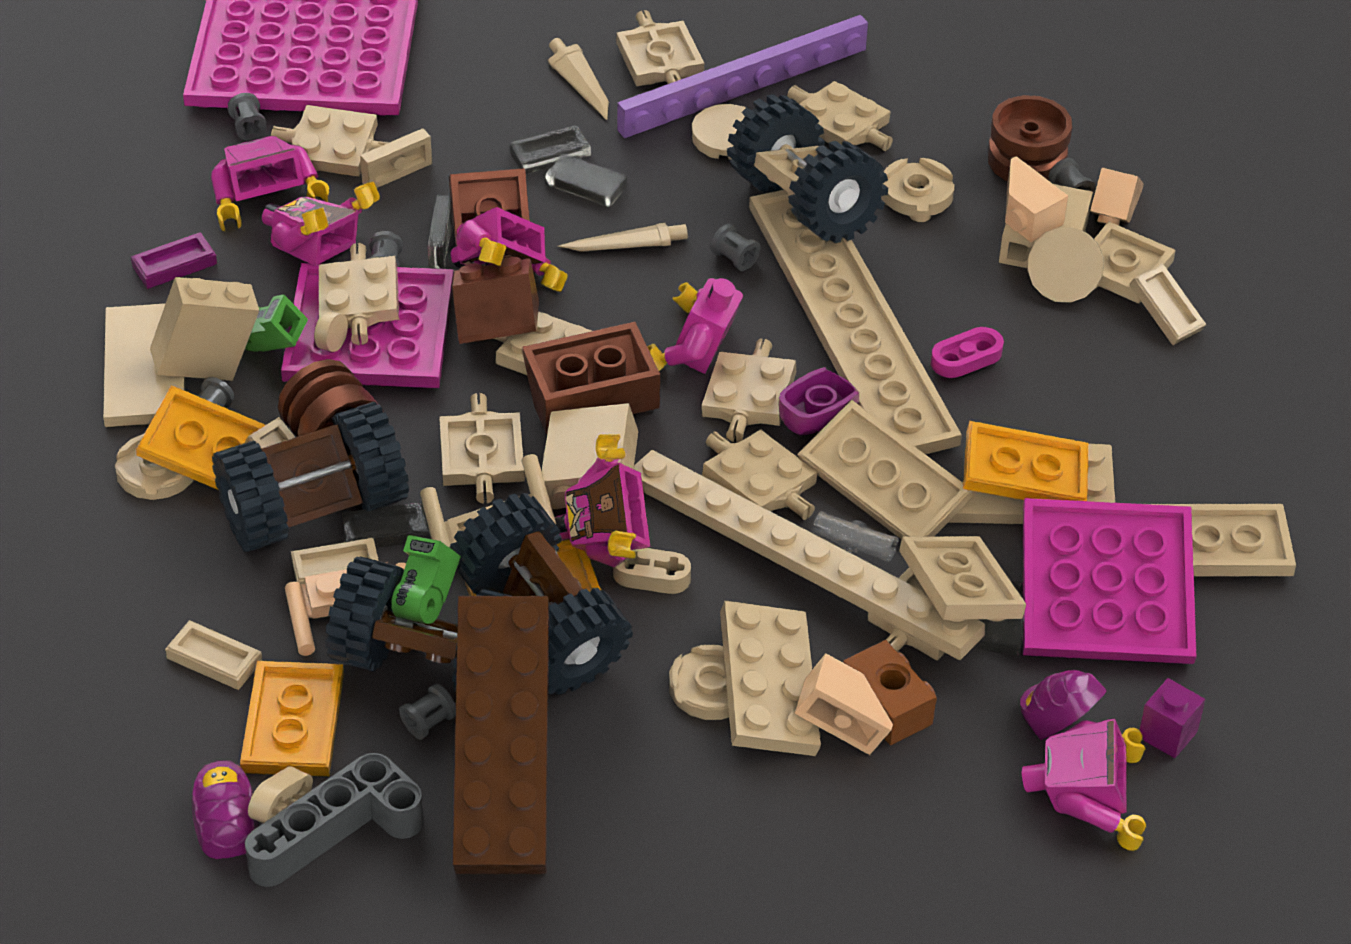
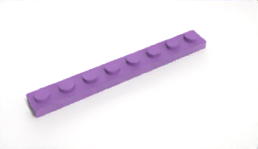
(741, 76)

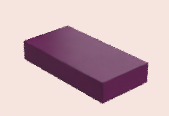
(173, 260)

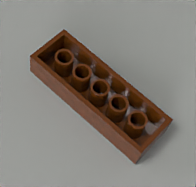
(501, 735)

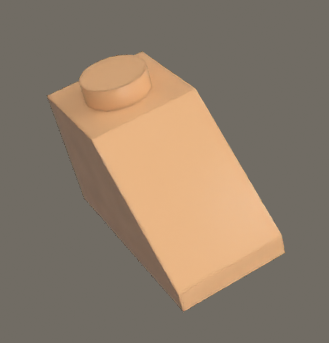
(1116, 196)
(1032, 202)
(843, 705)

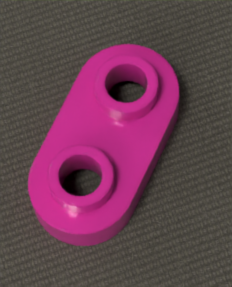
(967, 352)

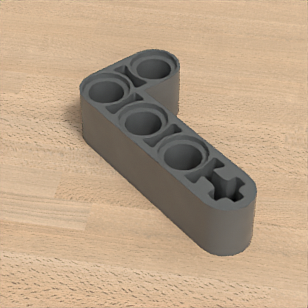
(332, 811)

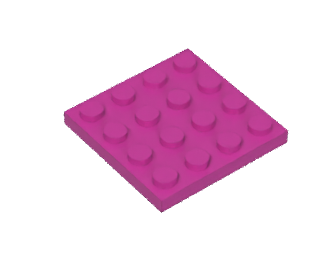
(397, 351)
(1108, 581)

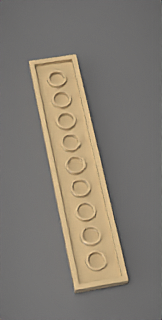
(856, 327)

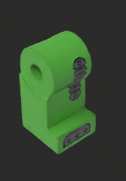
(271, 324)
(424, 580)

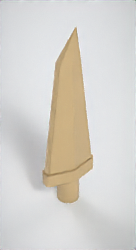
(576, 71)
(642, 237)

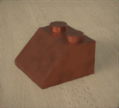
(482, 191)
(495, 300)

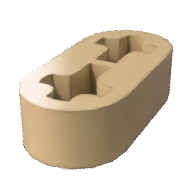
(652, 571)
(278, 793)

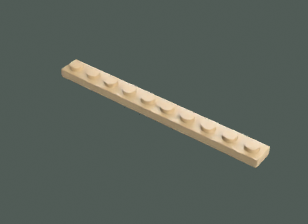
(806, 554)

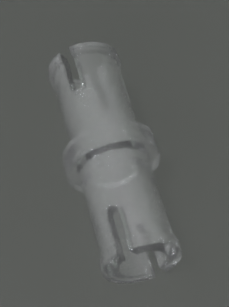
(855, 536)

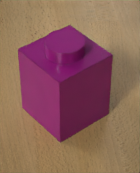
(1171, 717)

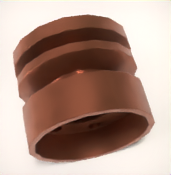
(318, 394)

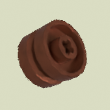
(1032, 130)

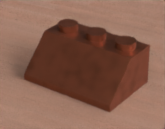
(592, 371)

